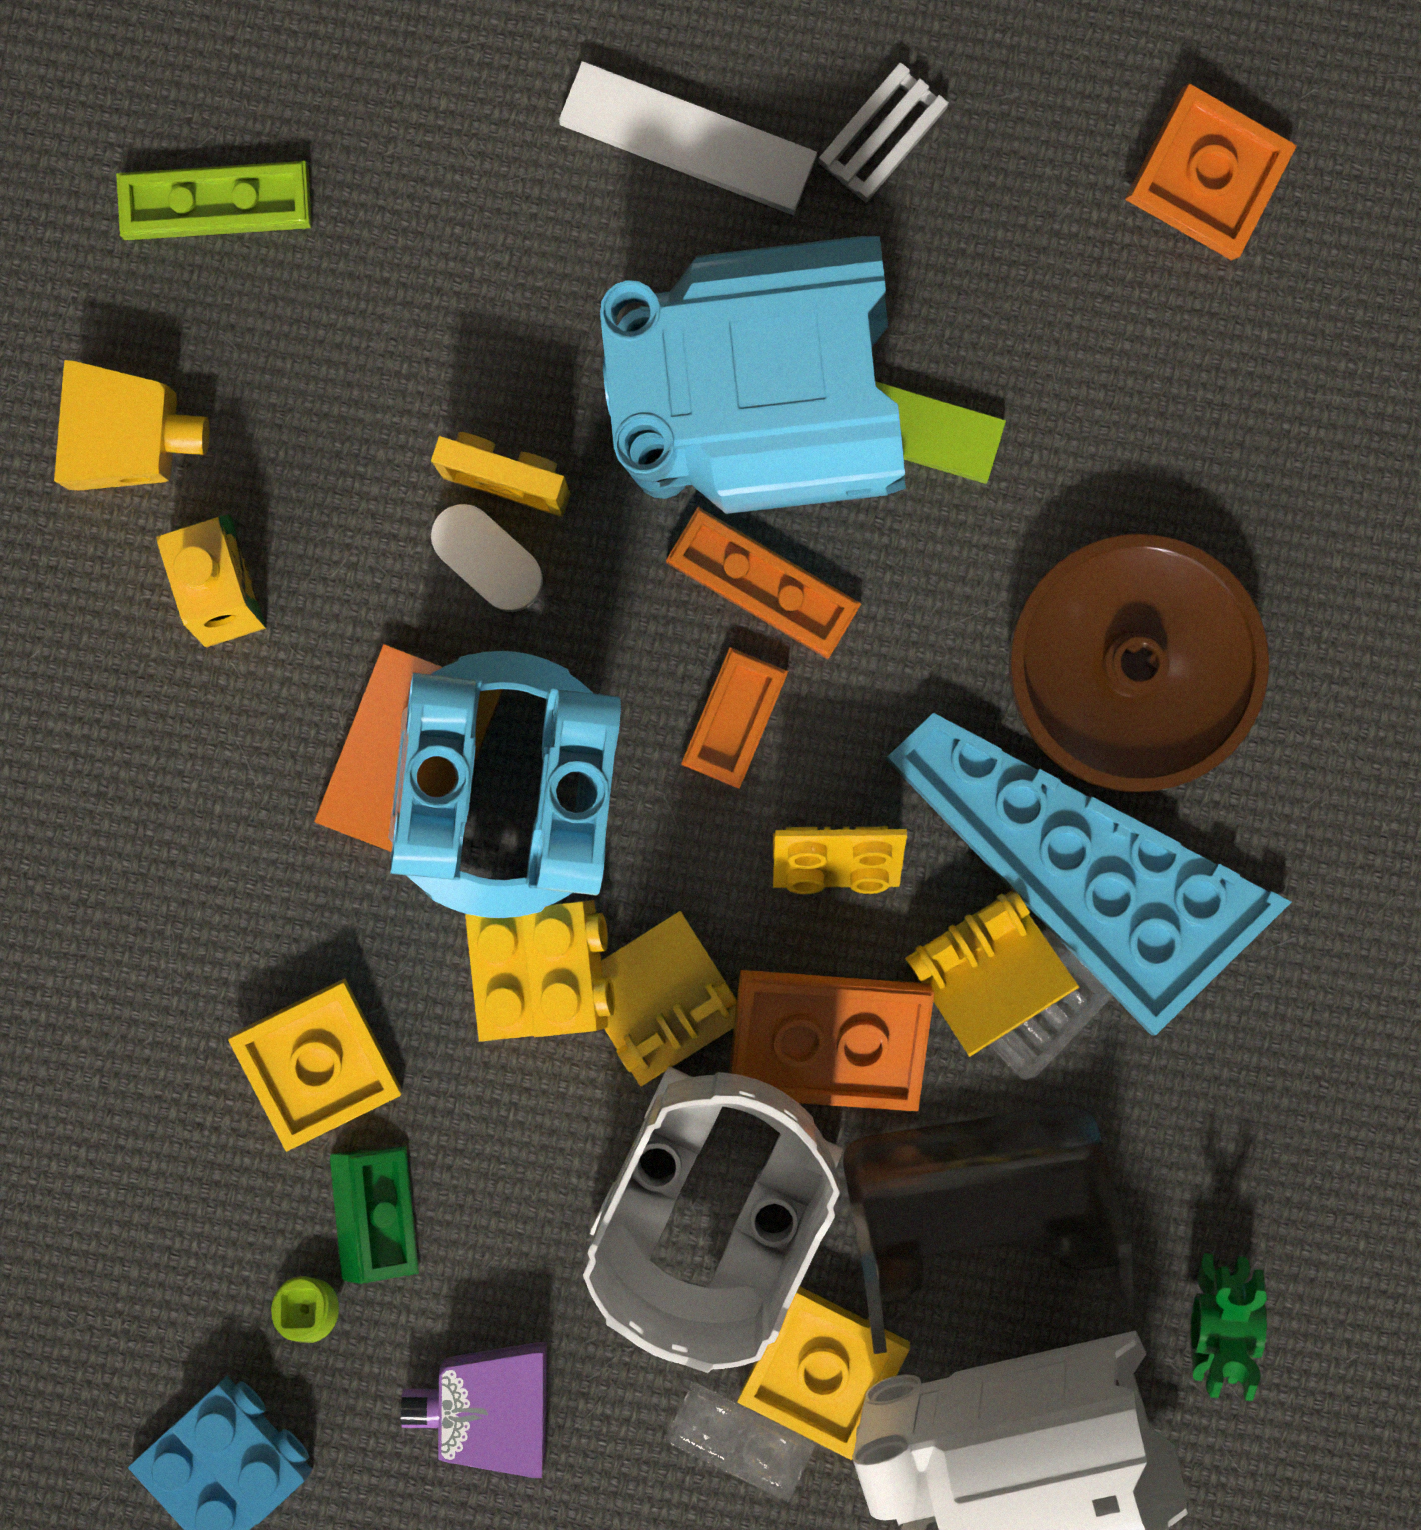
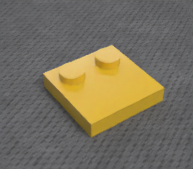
(525, 481)
(315, 1064)
(820, 1372)

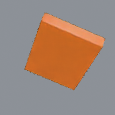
(364, 778)
(833, 1038)

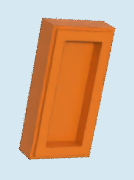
(734, 718)

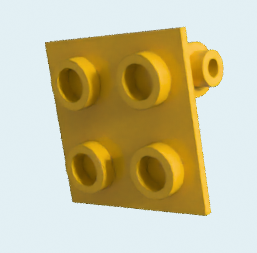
(858, 858)
(992, 972)
(665, 999)

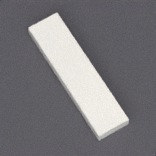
(687, 138)

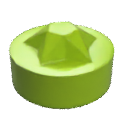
(305, 1309)

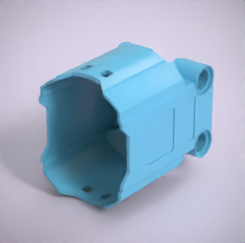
(756, 378)
(565, 845)

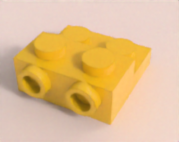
(540, 972)

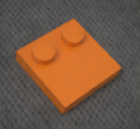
(1210, 172)

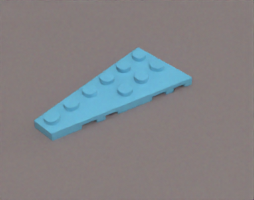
(1111, 889)

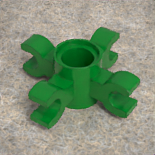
(1228, 1326)

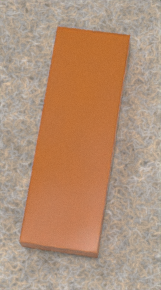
(763, 583)

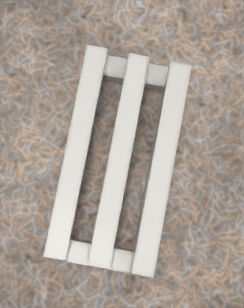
(916, 92)

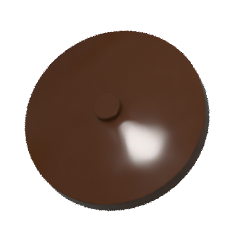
(1138, 663)

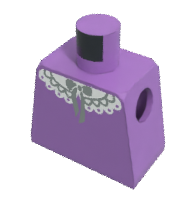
(487, 1409)

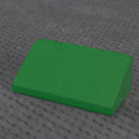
(374, 1214)

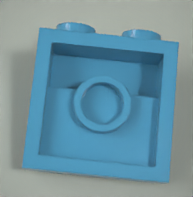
(223, 1462)

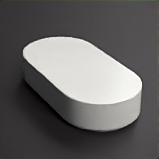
(487, 558)

